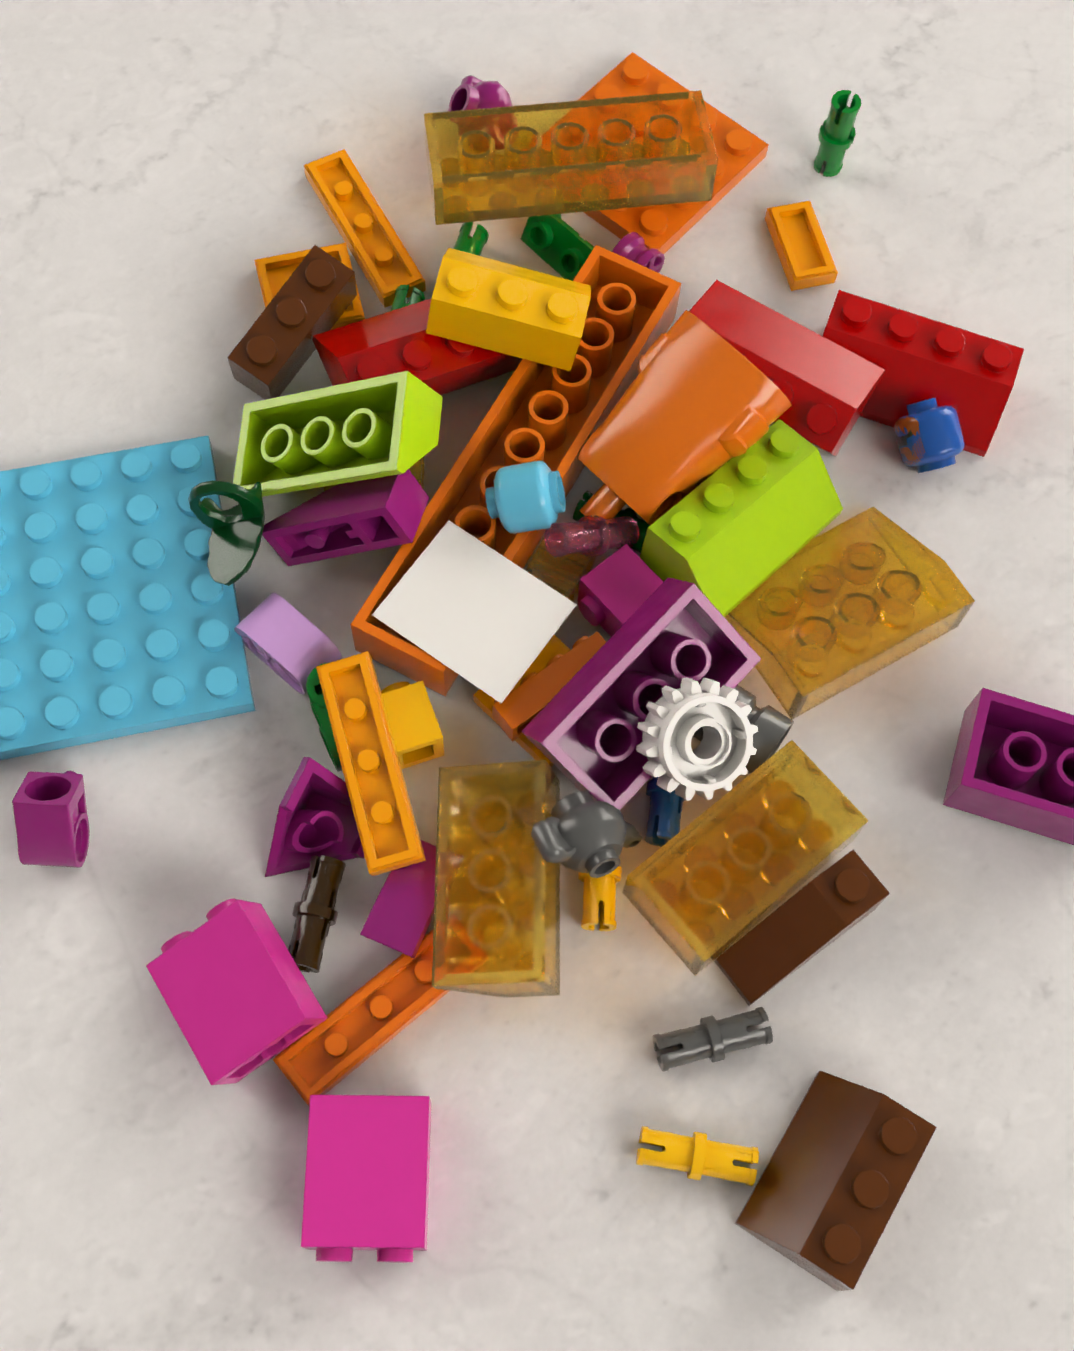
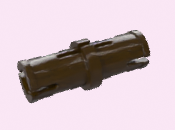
(315, 912)

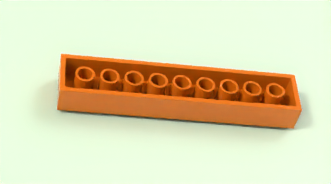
(536, 417)

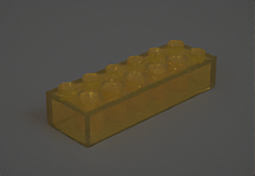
(569, 157)

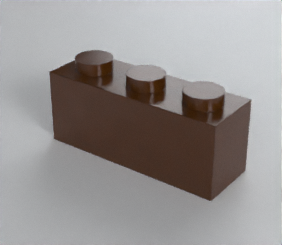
(284, 331)

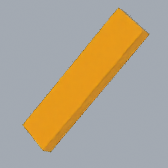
(363, 226)
(370, 764)

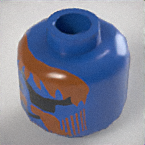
(929, 435)

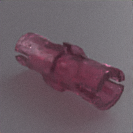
(591, 535)

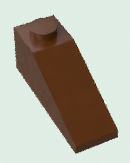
(802, 927)

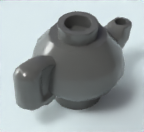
(584, 835)

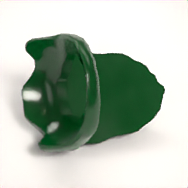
(234, 532)

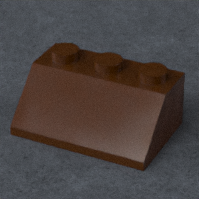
(836, 1179)

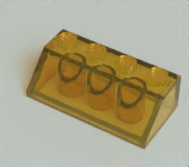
(492, 885)

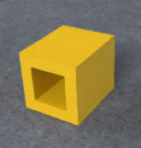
(412, 723)

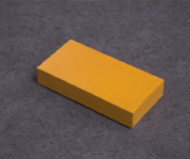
(800, 245)

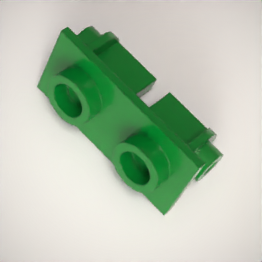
(556, 244)

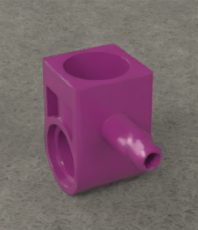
(52, 819)

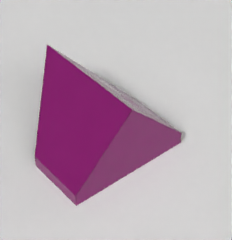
(313, 821)

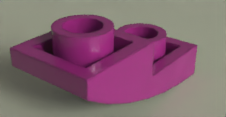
(404, 906)

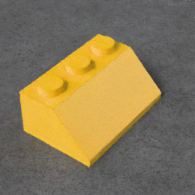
(508, 309)

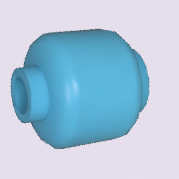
(526, 497)

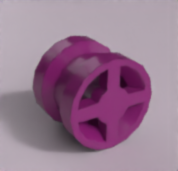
(633, 248)

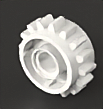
(724, 745)

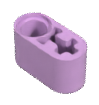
(286, 641)

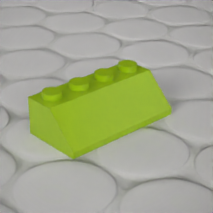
(337, 434)
(745, 519)

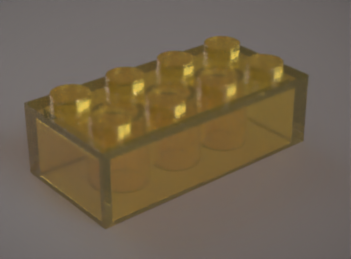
(743, 856)

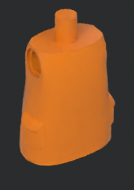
(678, 422)

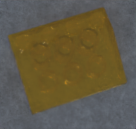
(847, 610)

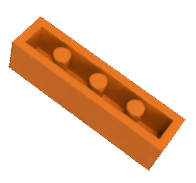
(539, 688)

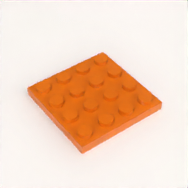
(735, 146)

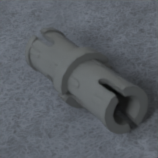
(712, 1039)

